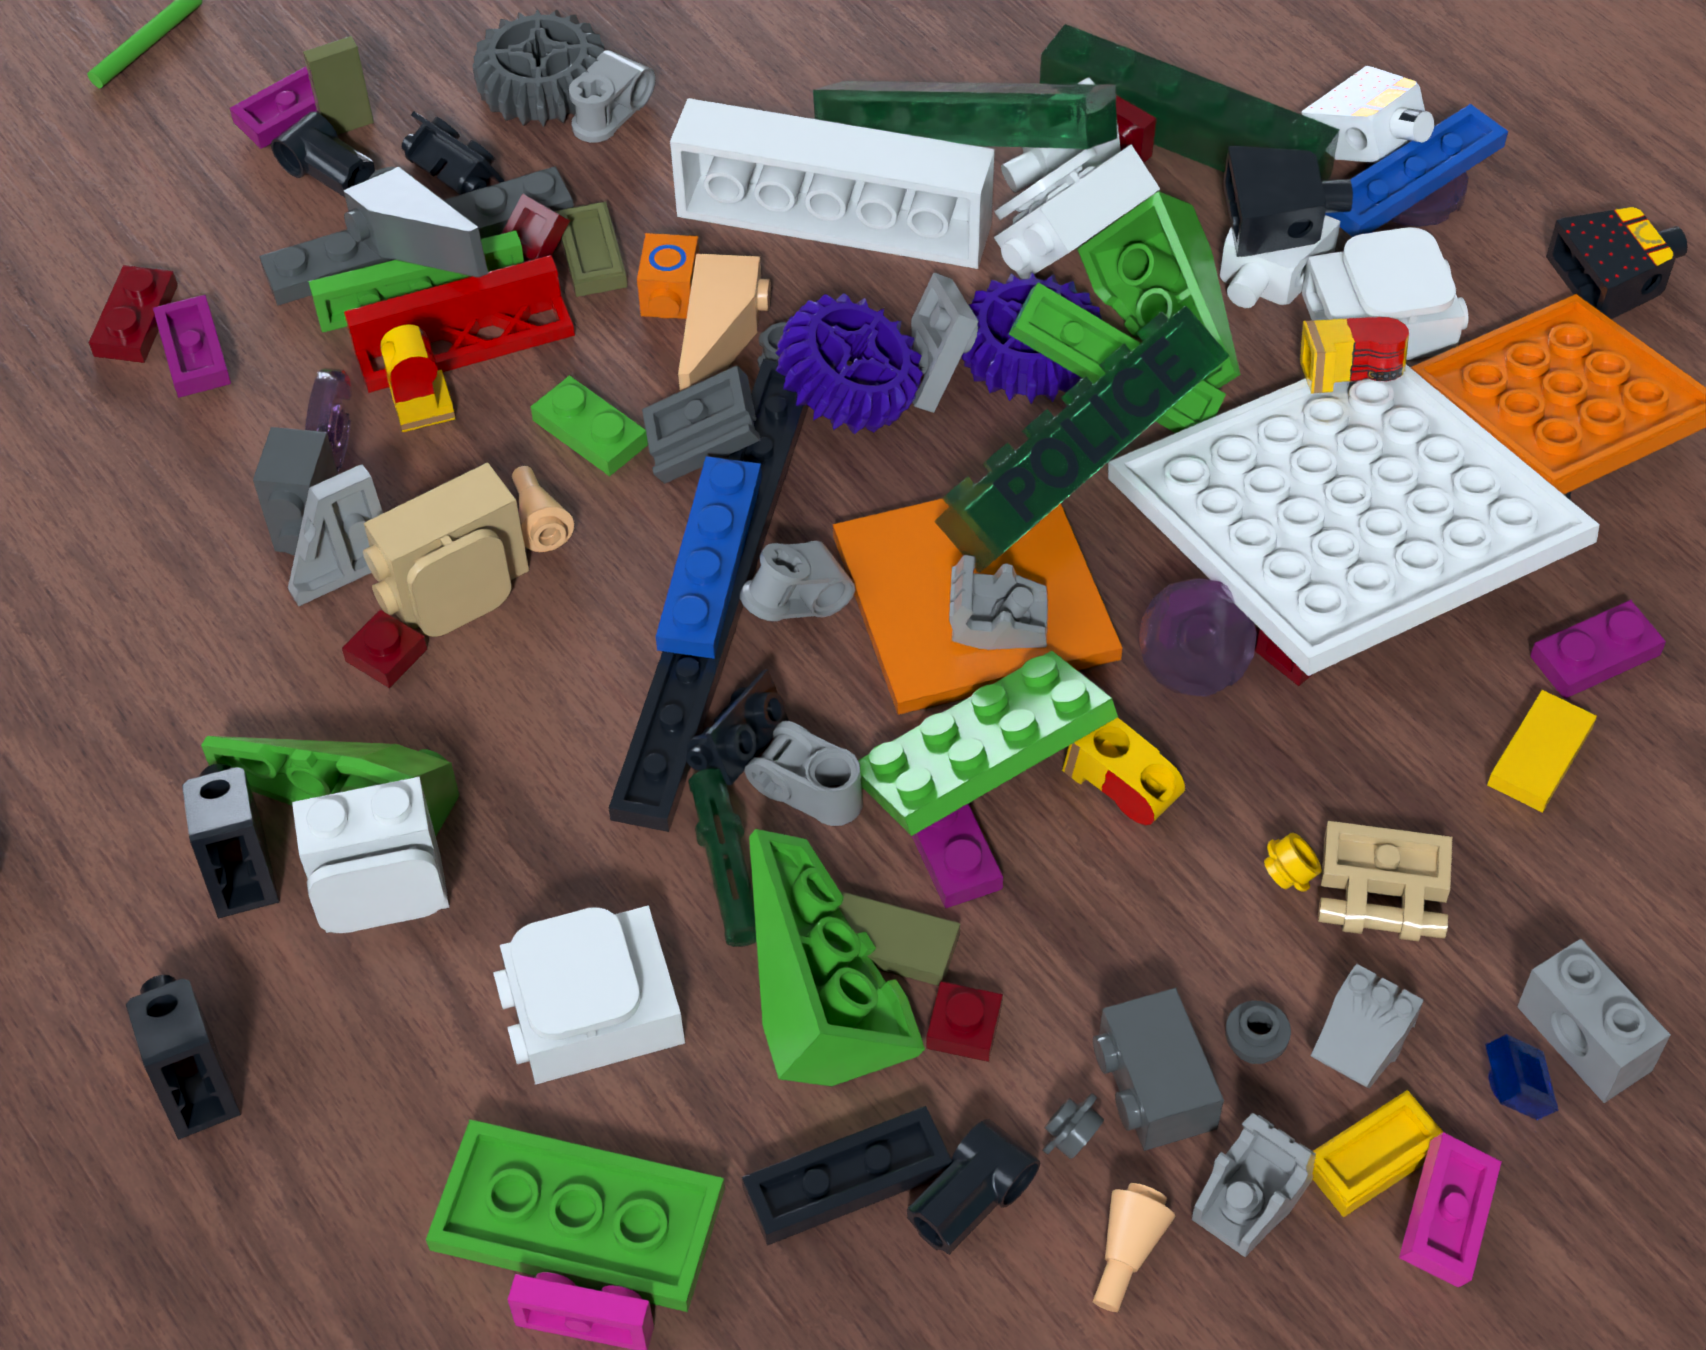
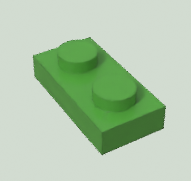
(589, 425)

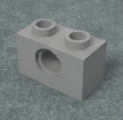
(1593, 1020)

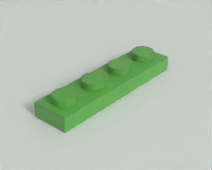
(397, 278)
(1084, 341)

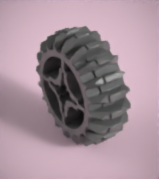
(531, 63)

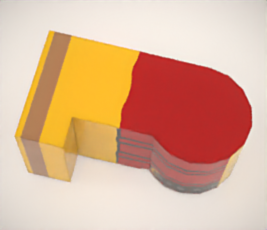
(1352, 351)
(414, 379)
(1125, 770)

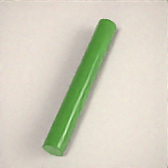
(141, 41)

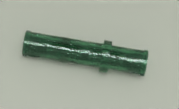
(713, 799)

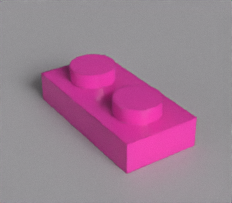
(1450, 1210)
(560, 1307)

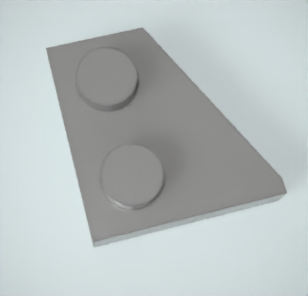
(941, 333)
(333, 535)

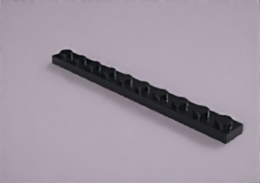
(686, 684)

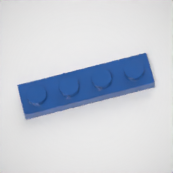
(1420, 169)
(709, 558)

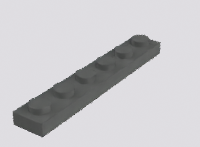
(337, 253)

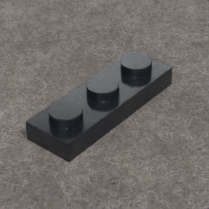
(846, 1175)

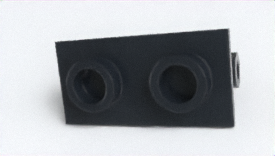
(438, 143)
(739, 730)

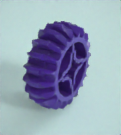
(816, 355)
(1012, 363)

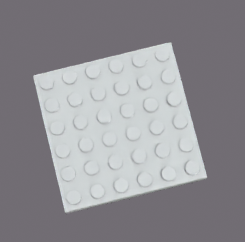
(1350, 511)

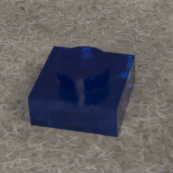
(1520, 1077)

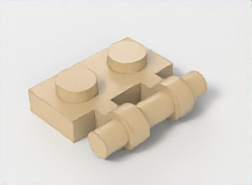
(1388, 864)

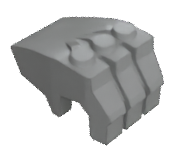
(997, 608)
(1366, 1026)
(1254, 1185)

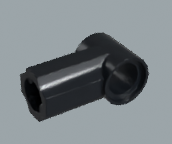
(315, 149)
(985, 1172)

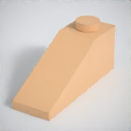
(721, 314)

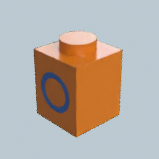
(666, 275)

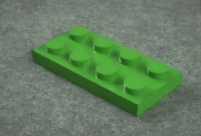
(984, 741)
(577, 1214)

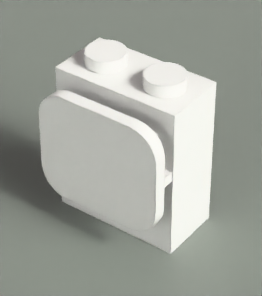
(1071, 208)
(1393, 277)
(370, 856)
(588, 992)

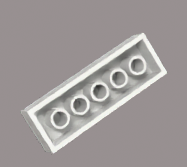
(833, 182)

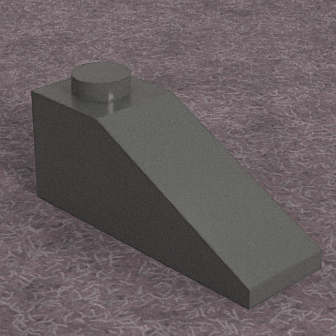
(412, 225)

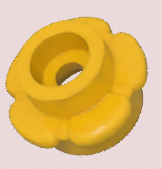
(1292, 862)

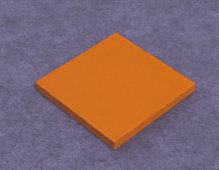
(1569, 392)
(904, 591)

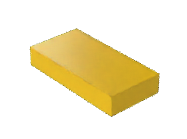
(1542, 751)
(1374, 1153)

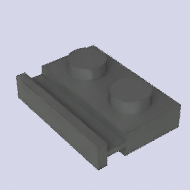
(700, 422)

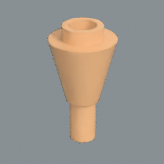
(542, 518)
(1134, 1228)

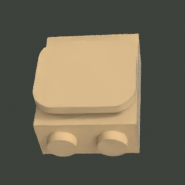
(447, 553)

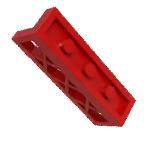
(460, 310)

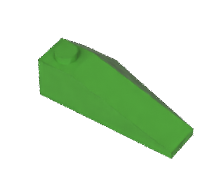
(1160, 263)
(313, 768)
(819, 992)

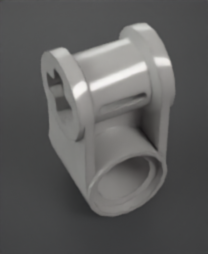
(608, 95)
(797, 583)
(800, 770)

